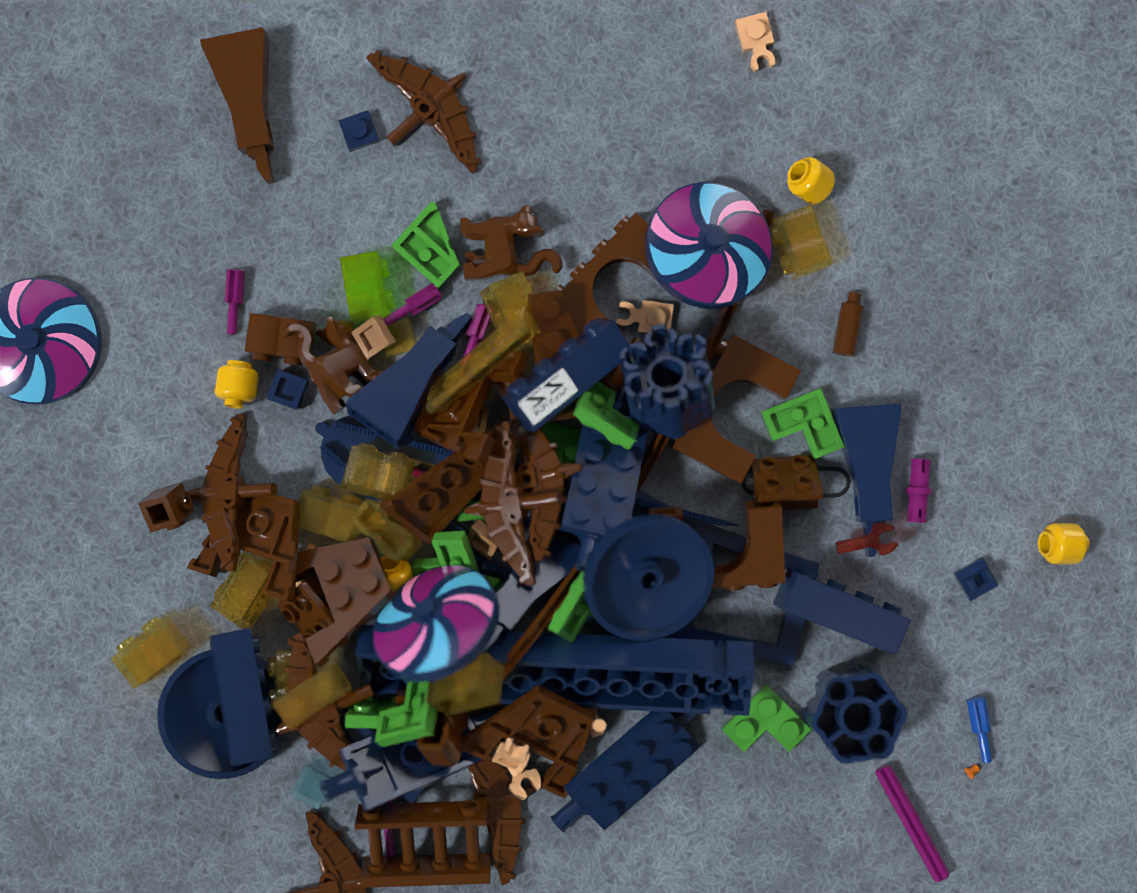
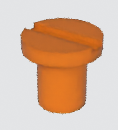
(972, 771)

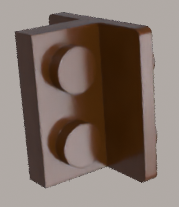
(787, 480)
(310, 608)

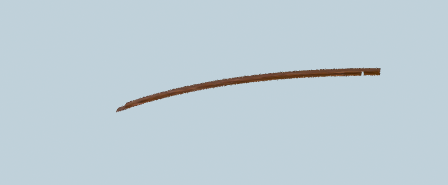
(648, 462)

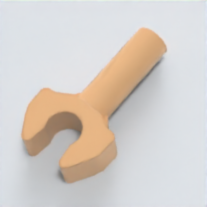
(598, 724)
(530, 775)

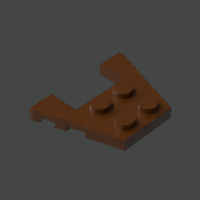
(455, 425)
(267, 529)
(353, 587)
(544, 723)

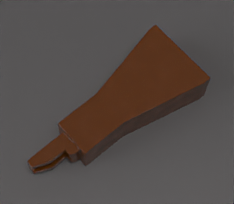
(242, 73)

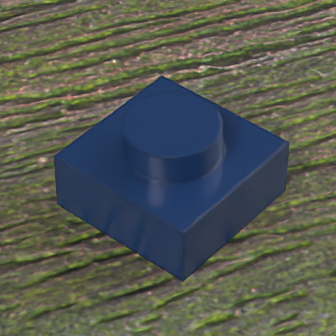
(359, 131)
(287, 389)

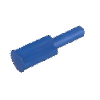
(980, 725)

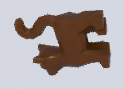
(500, 247)
(334, 369)

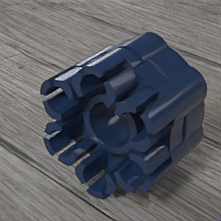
(665, 362)
(875, 734)

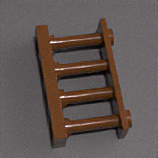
(424, 869)

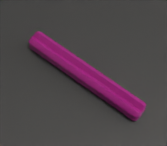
(912, 823)

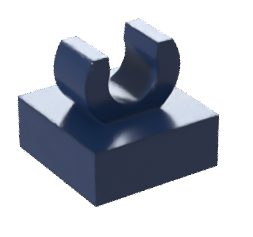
(975, 579)

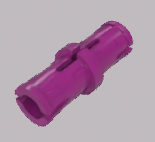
(919, 490)

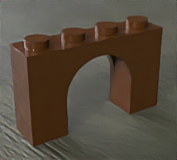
(624, 246)
(736, 363)
(763, 554)

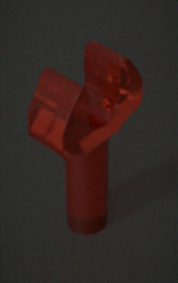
(867, 541)

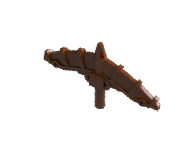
(432, 103)
(539, 474)
(226, 492)
(506, 505)
(323, 729)
(503, 813)
(337, 863)

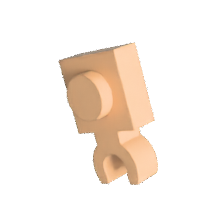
(755, 35)
(648, 316)
(512, 755)

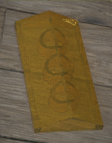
(481, 361)

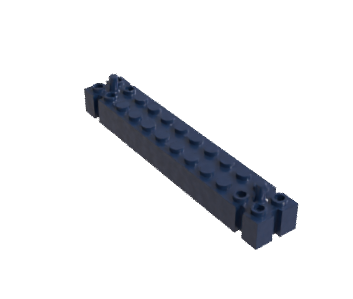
(609, 672)

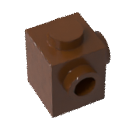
(166, 507)

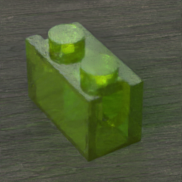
(366, 286)

